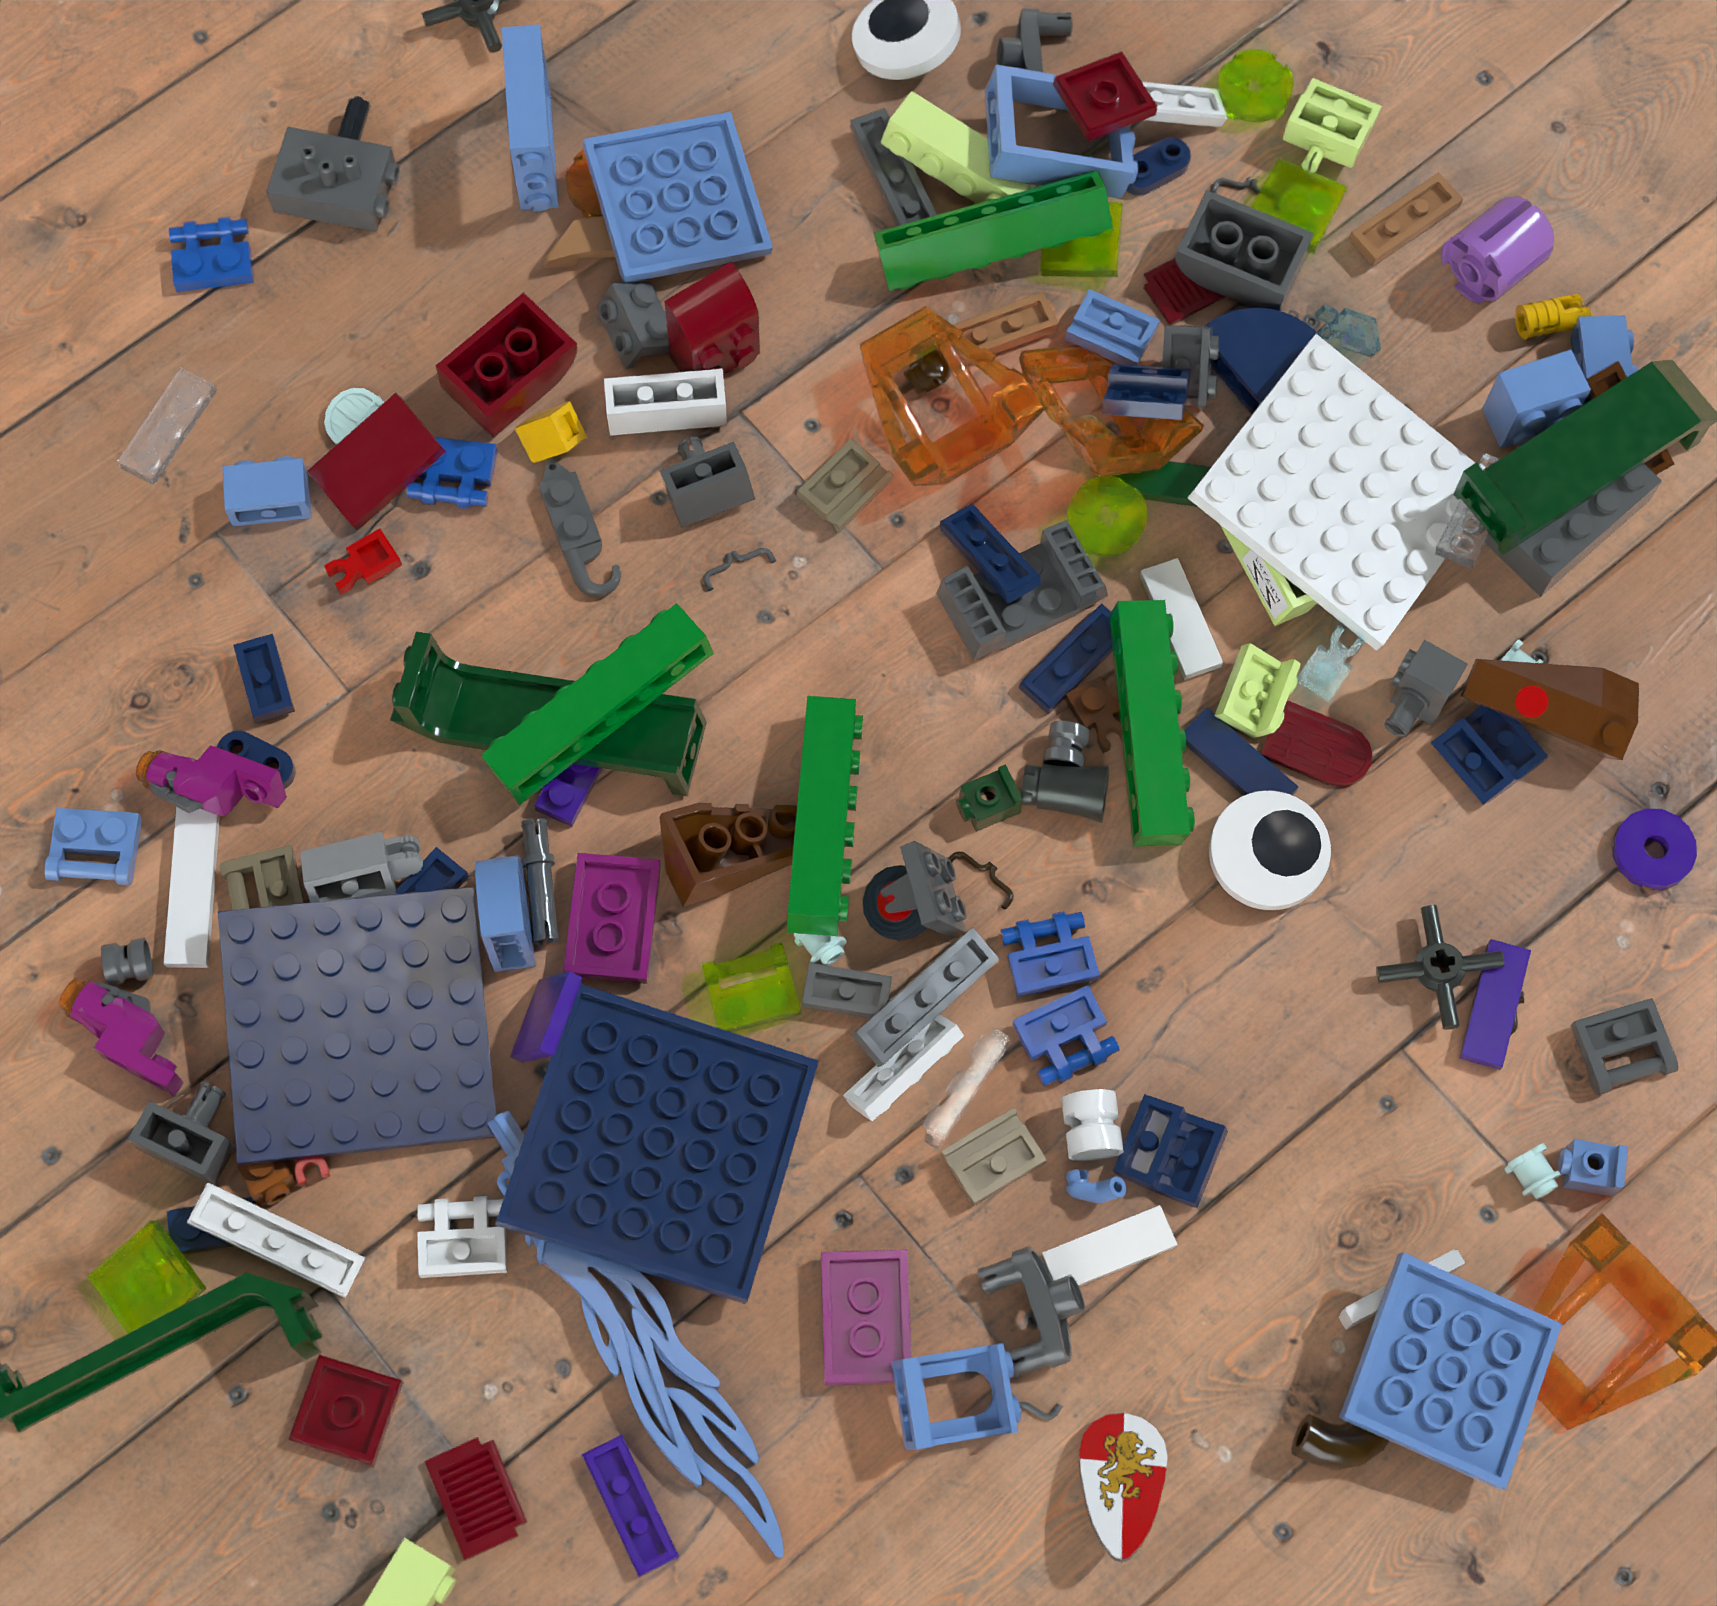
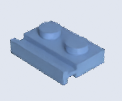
(1112, 329)

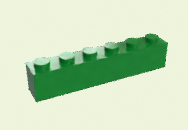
(993, 230)
(597, 703)
(1150, 723)
(821, 817)

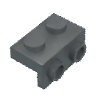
(634, 321)
(1193, 349)

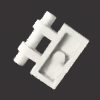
(461, 1250)

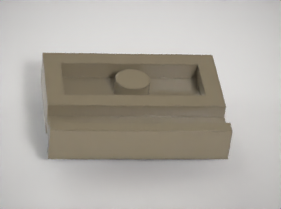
(844, 485)
(993, 1157)

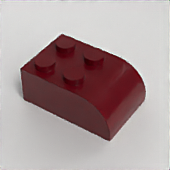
(713, 323)
(507, 364)

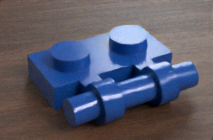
(211, 265)
(464, 463)
(1054, 964)
(1061, 1023)

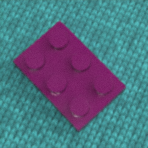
(612, 917)
(864, 1315)

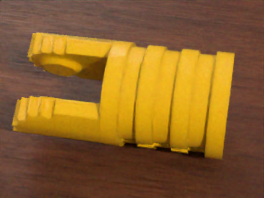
(1549, 315)

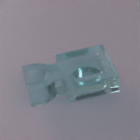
(1353, 329)
(1328, 668)

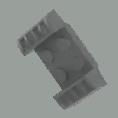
(1066, 588)

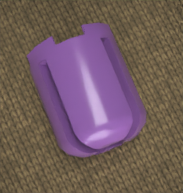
(1499, 249)

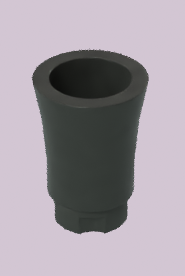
(1067, 789)

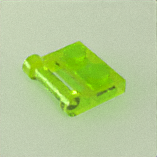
(755, 1000)

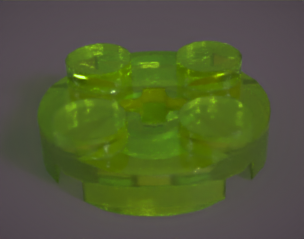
(1251, 105)
(1119, 498)

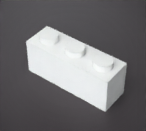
(665, 402)

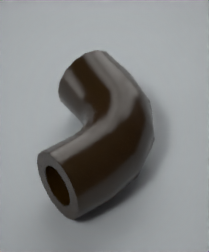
(1335, 1445)

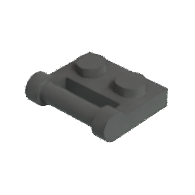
(1619, 1033)

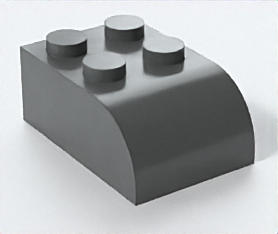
(1242, 252)

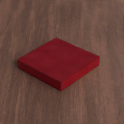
(1105, 96)
(346, 1410)

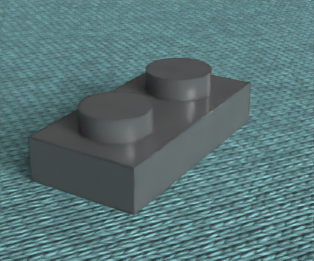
(845, 990)

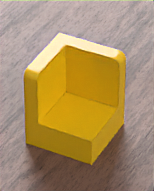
(551, 432)

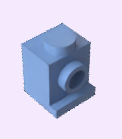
(1578, 1175)

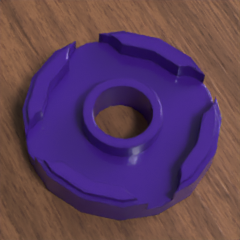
(1664, 828)

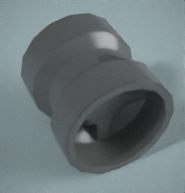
(1066, 744)
(126, 961)

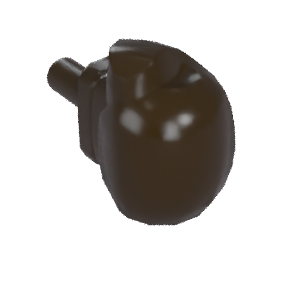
(926, 373)

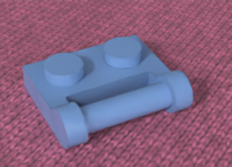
(94, 834)

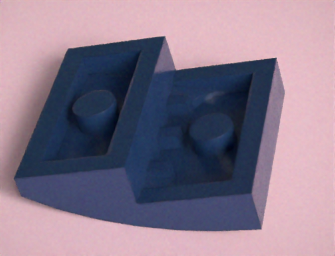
(1146, 392)
(1489, 752)
(1170, 1151)

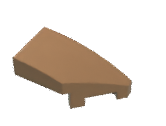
(581, 240)

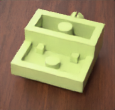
(1330, 124)

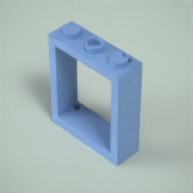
(530, 117)
(1038, 165)

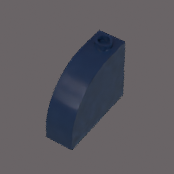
(1257, 350)

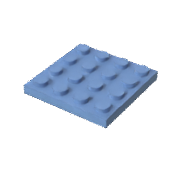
(677, 197)
(1451, 1371)

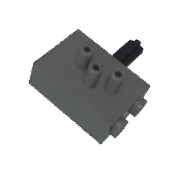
(333, 175)

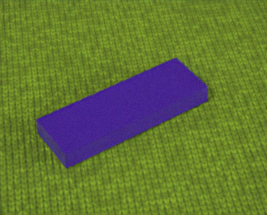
(1495, 1007)
(630, 1506)

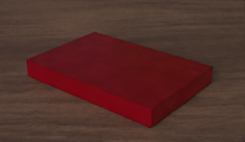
(376, 461)

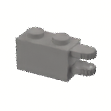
(359, 867)

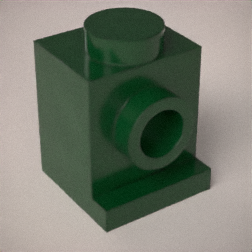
(987, 813)

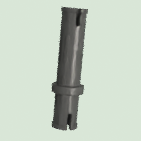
(538, 865)

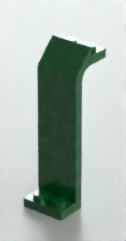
(1585, 453)
(478, 704)
(155, 1340)

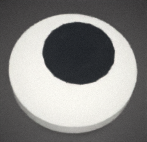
(905, 36)
(1269, 850)

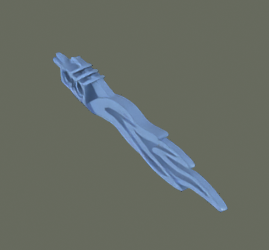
(623, 1350)

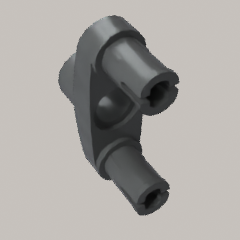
(1025, 49)
(1050, 1302)

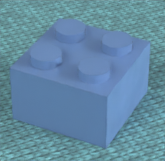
(1534, 398)

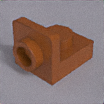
(267, 1181)

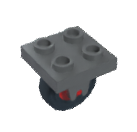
(915, 897)

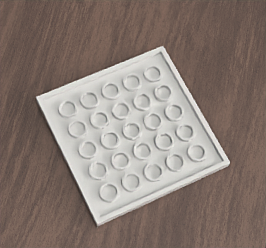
(1338, 491)

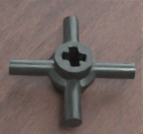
(474, 13)
(1431, 976)

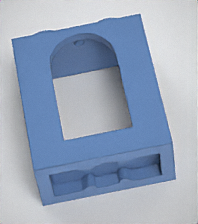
(997, 1419)

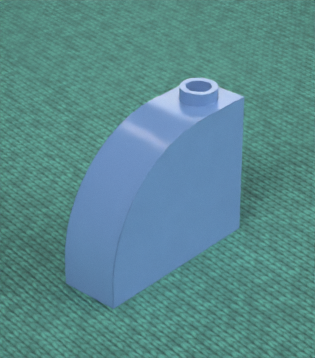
(504, 913)

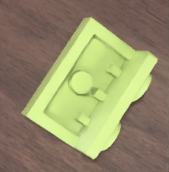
(1257, 692)

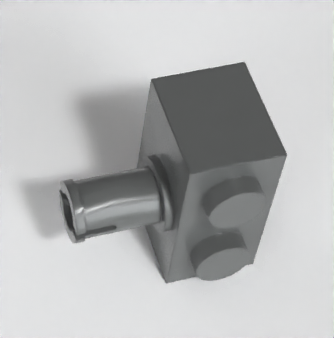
(706, 481)
(1422, 687)
(185, 1139)

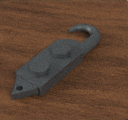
(574, 527)

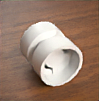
(1091, 1120)

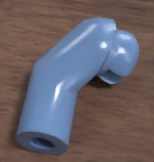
(1098, 1192)

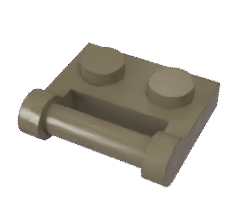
(274, 875)

